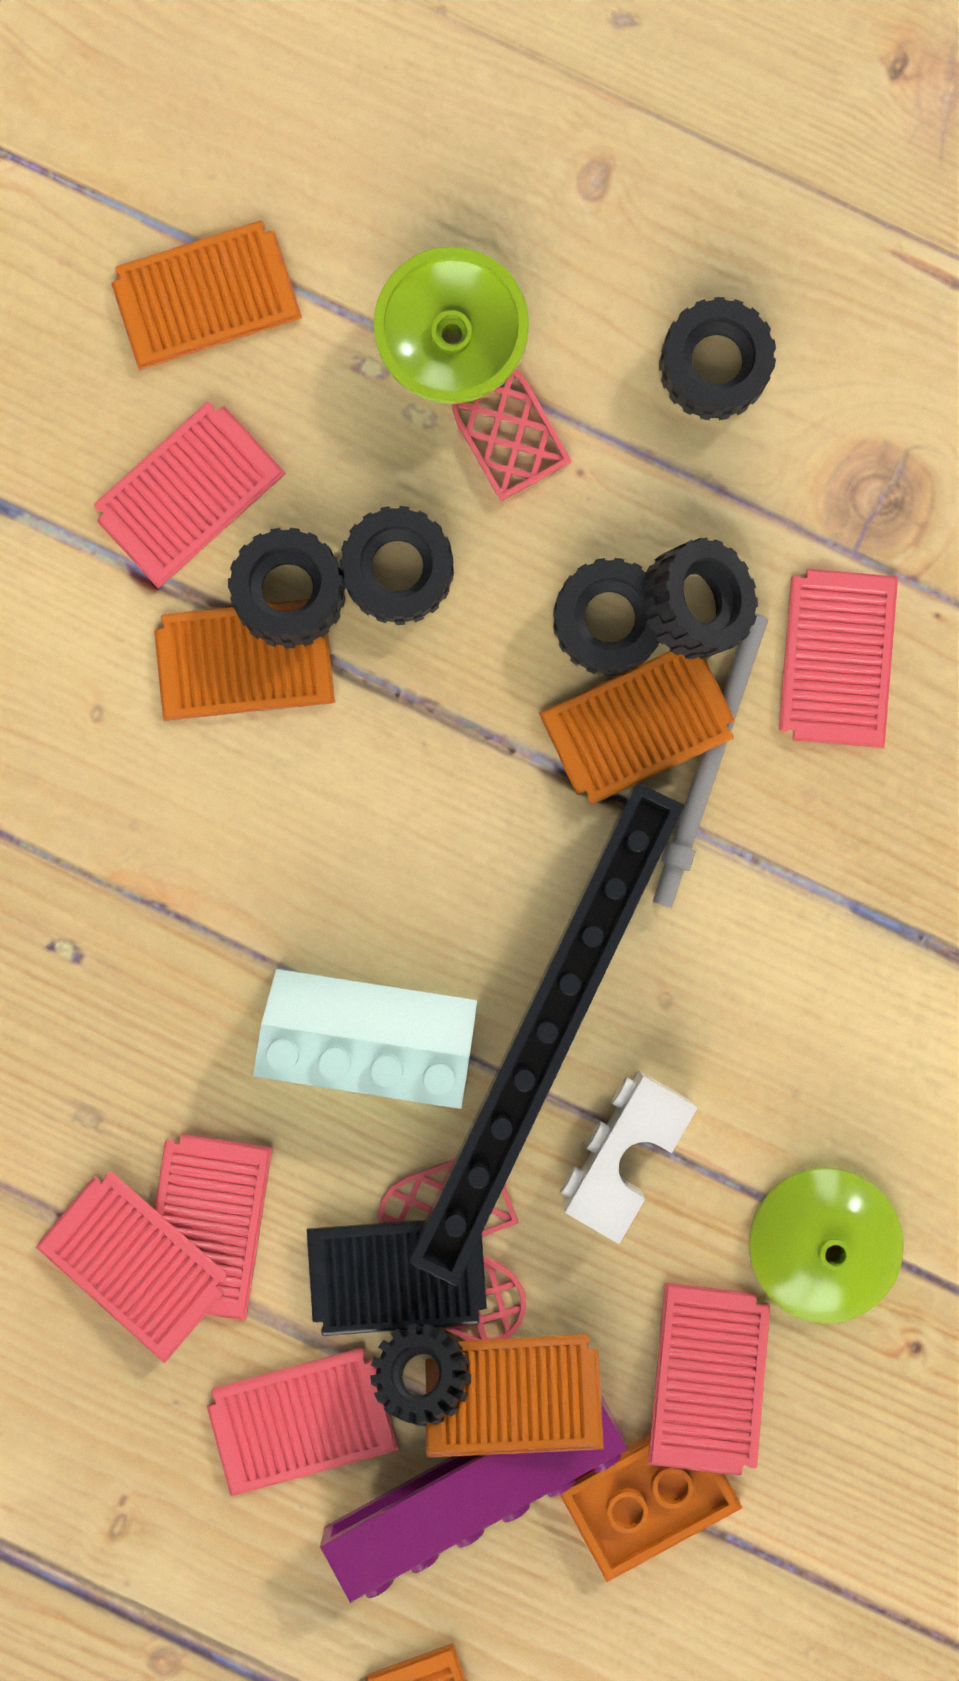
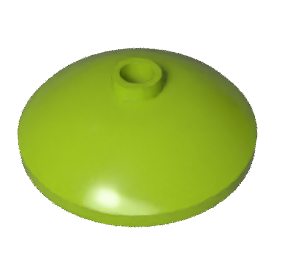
(445, 293)
(807, 1217)

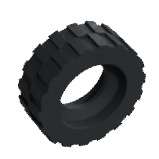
(727, 320)
(391, 526)
(280, 549)
(731, 589)
(570, 625)

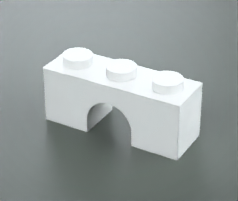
(643, 1114)

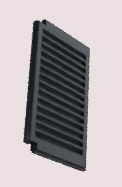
(368, 1286)

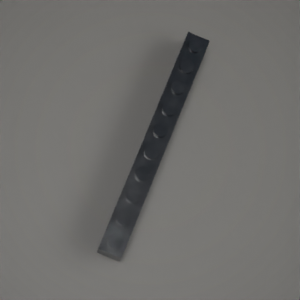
(545, 1034)

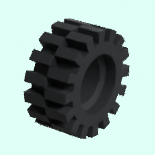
(390, 1368)

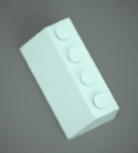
(366, 1038)

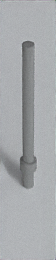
(679, 854)

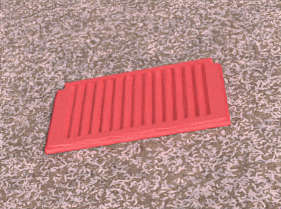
(186, 492)
(838, 657)
(216, 1200)
(134, 1264)
(709, 1380)
(299, 1421)

